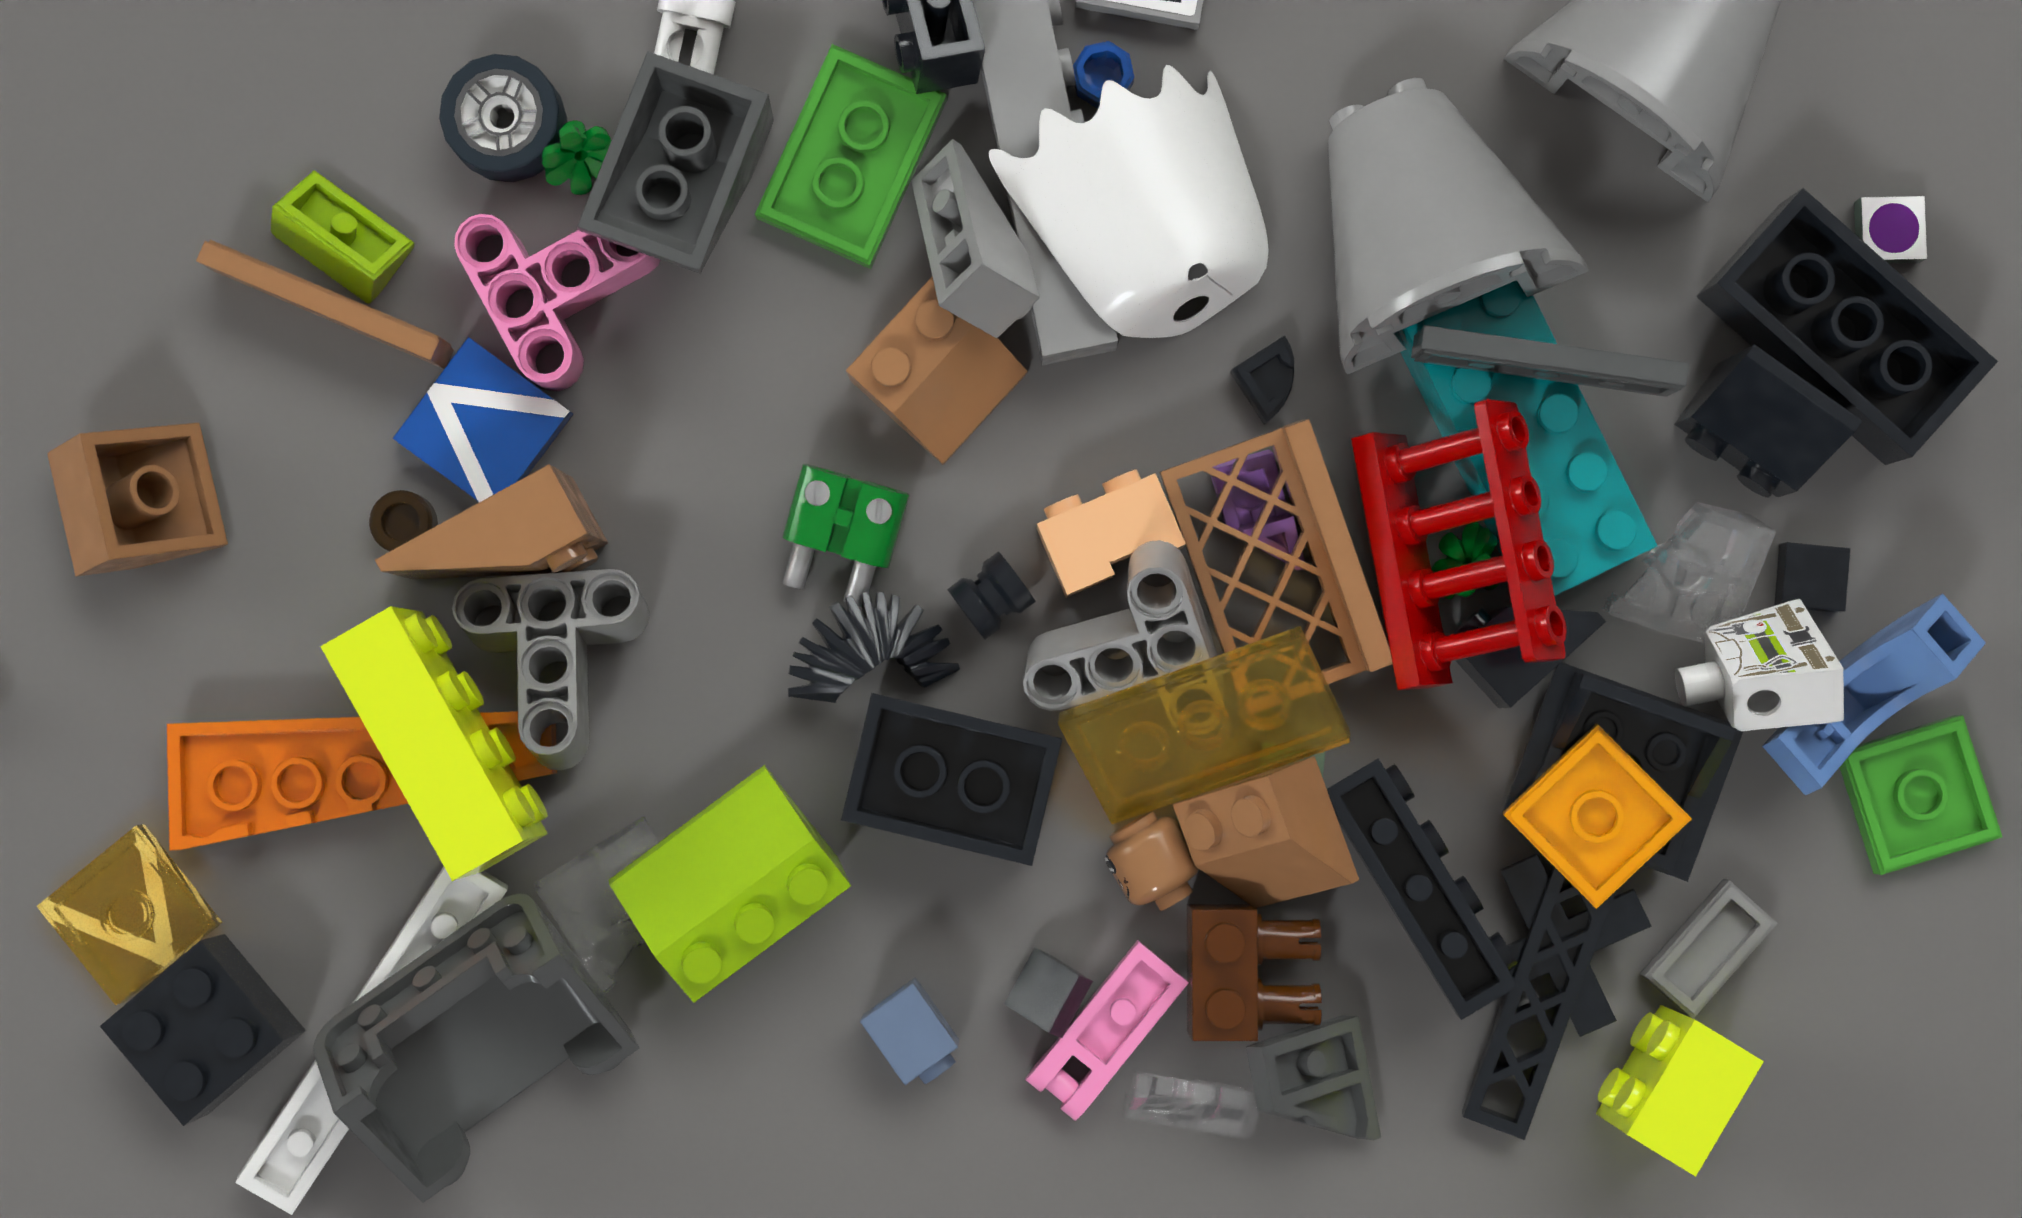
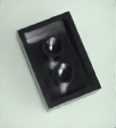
(951, 779)

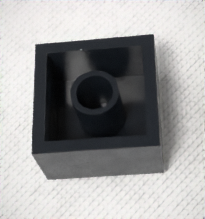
(202, 1028)

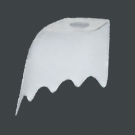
(1142, 202)

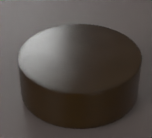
(400, 518)

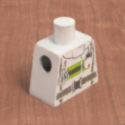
(1767, 671)

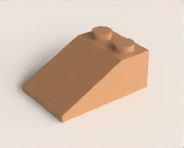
(521, 530)

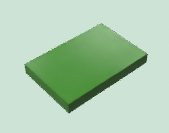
(850, 157)

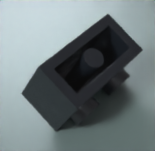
(937, 42)

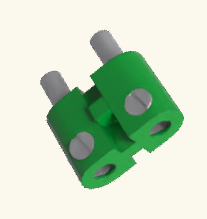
(844, 518)

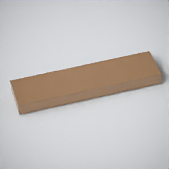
(325, 303)

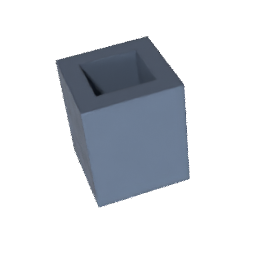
(912, 1033)

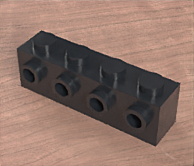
(1420, 890)

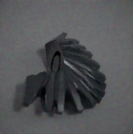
(866, 644)

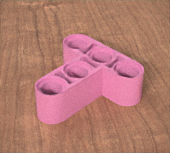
(552, 301)

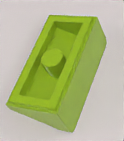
(339, 236)

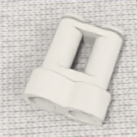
(703, 16)

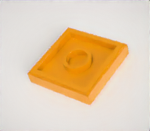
(1596, 816)

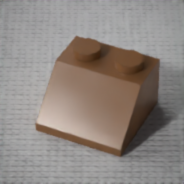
(935, 374)
(136, 497)
(1269, 835)

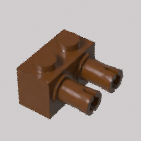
(1222, 972)

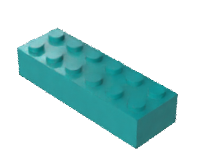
(1585, 501)

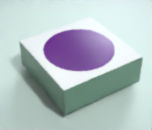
(1893, 227)

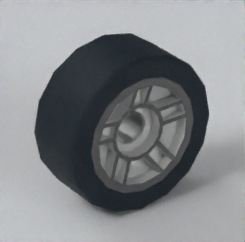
(471, 114)

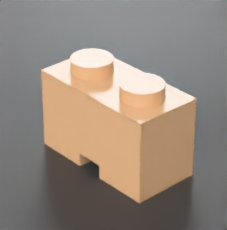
(1106, 530)

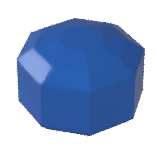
(1098, 64)

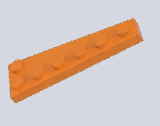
(290, 773)

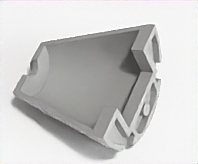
(1664, 67)
(1426, 221)

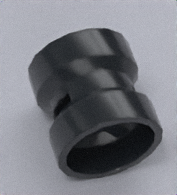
(993, 594)

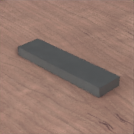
(1549, 361)

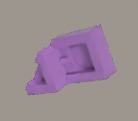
(1243, 509)

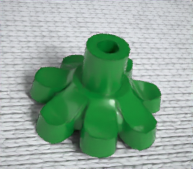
(576, 156)
(1475, 546)

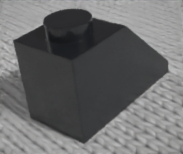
(1503, 672)

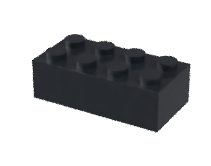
(1848, 326)

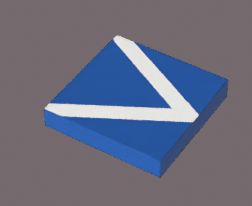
(482, 423)

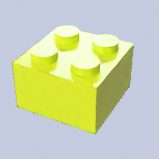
(1677, 1087)

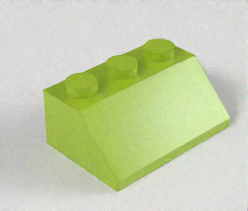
(729, 883)

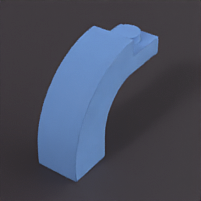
(1880, 678)

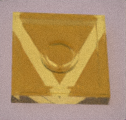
(129, 914)

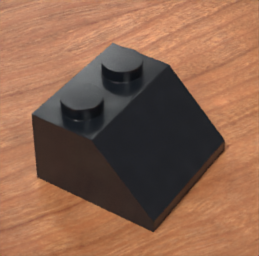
(1765, 423)

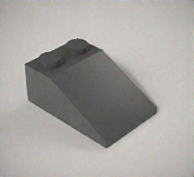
(677, 163)

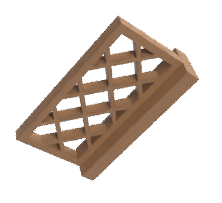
(1322, 532)

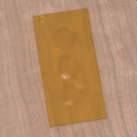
(1205, 726)

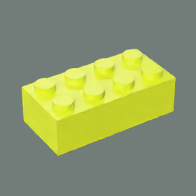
(436, 739)

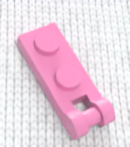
(1108, 1028)

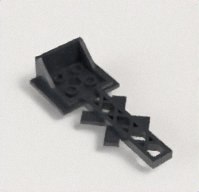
(1690, 761)

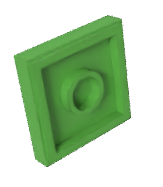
(1919, 795)

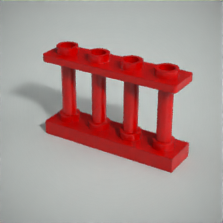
(1401, 556)

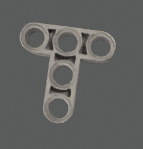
(1134, 630)
(552, 641)

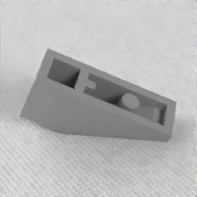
(970, 245)

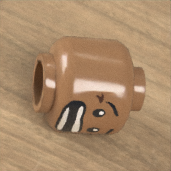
(1151, 861)

